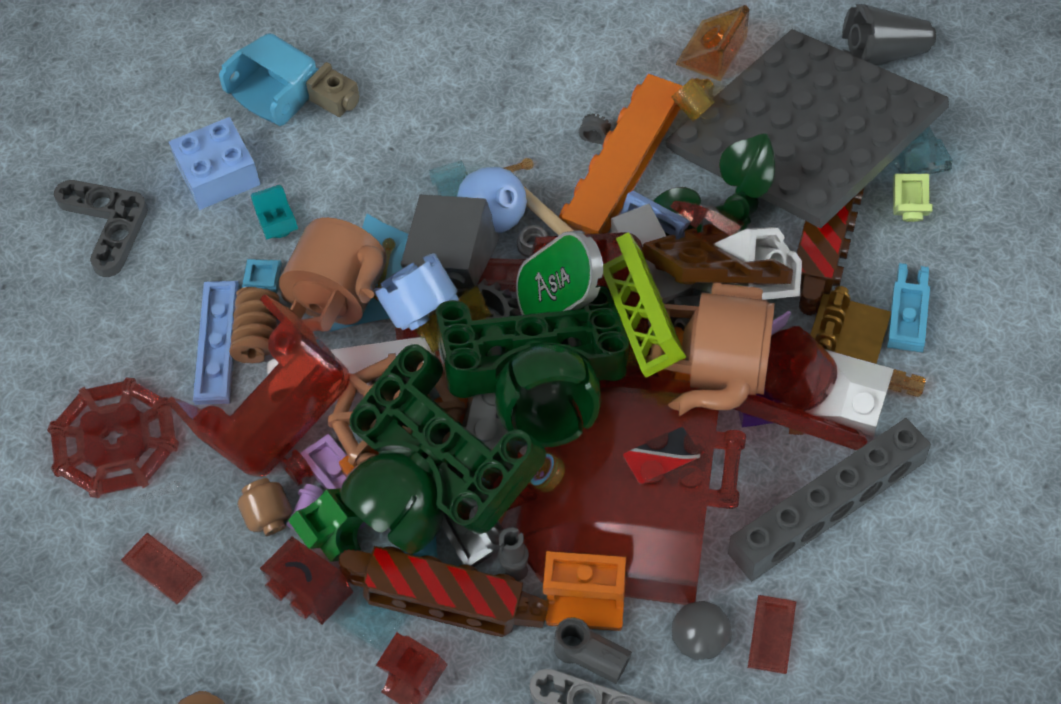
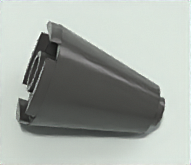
(885, 35)

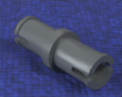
(513, 553)

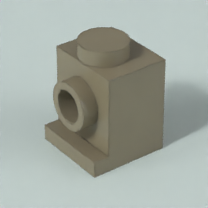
(332, 90)

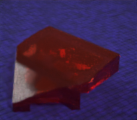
(698, 212)

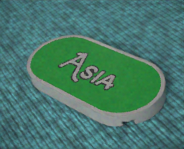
(560, 275)

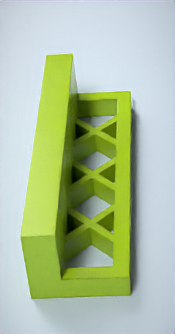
(649, 306)

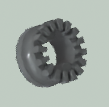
(595, 123)

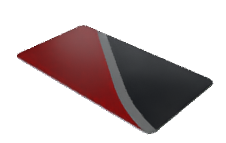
(670, 457)

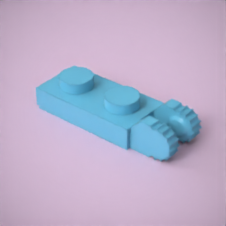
(909, 311)

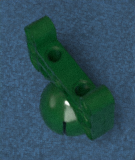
(536, 364)
(411, 477)

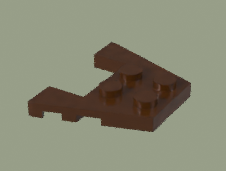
(699, 260)

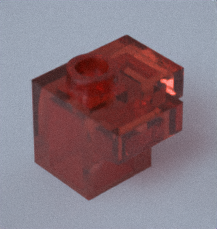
(410, 670)

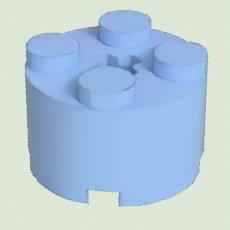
(415, 292)

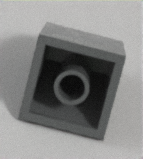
(457, 232)

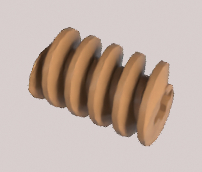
(252, 325)

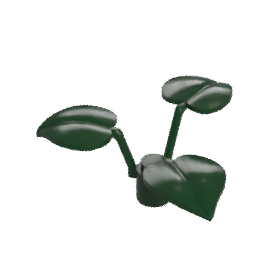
(742, 164)

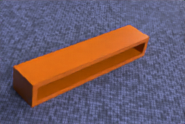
(623, 157)

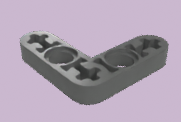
(113, 211)

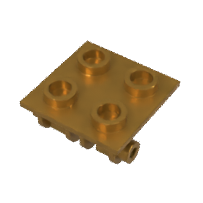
(850, 326)

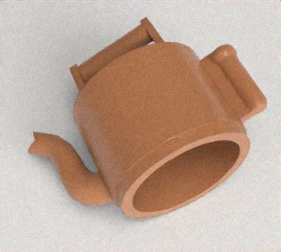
(332, 273)
(723, 347)

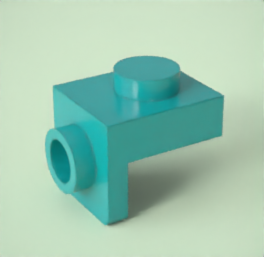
(274, 212)

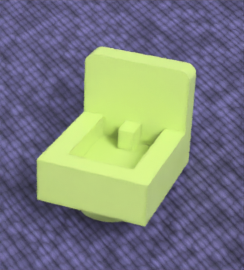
(911, 196)

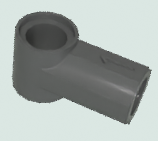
(593, 653)

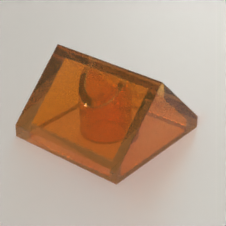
(716, 43)

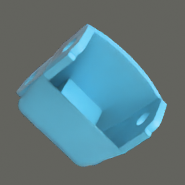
(269, 78)

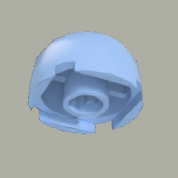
(503, 194)

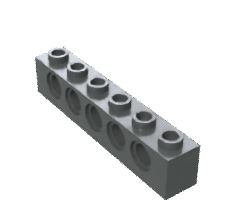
(828, 499)

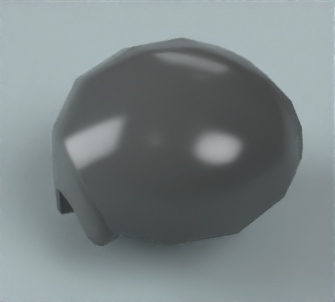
(701, 630)

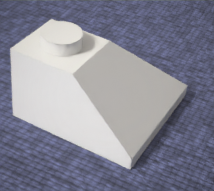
(856, 395)

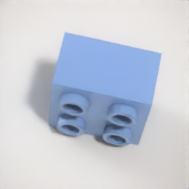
(214, 163)

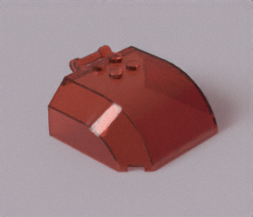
(607, 511)

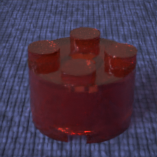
(798, 369)

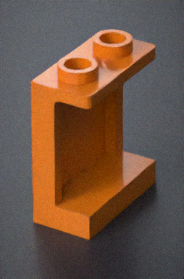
(585, 589)

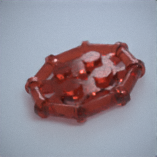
(98, 424)

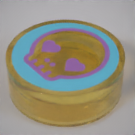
(549, 474)

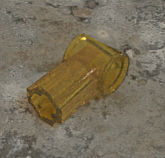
(695, 97)

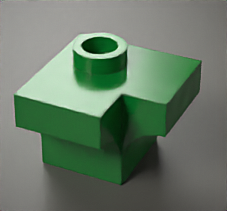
(328, 525)

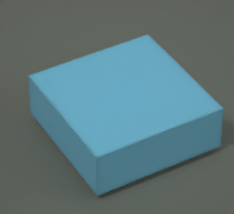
(262, 274)

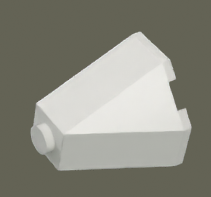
(762, 245)

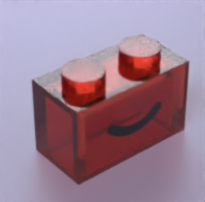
(306, 581)

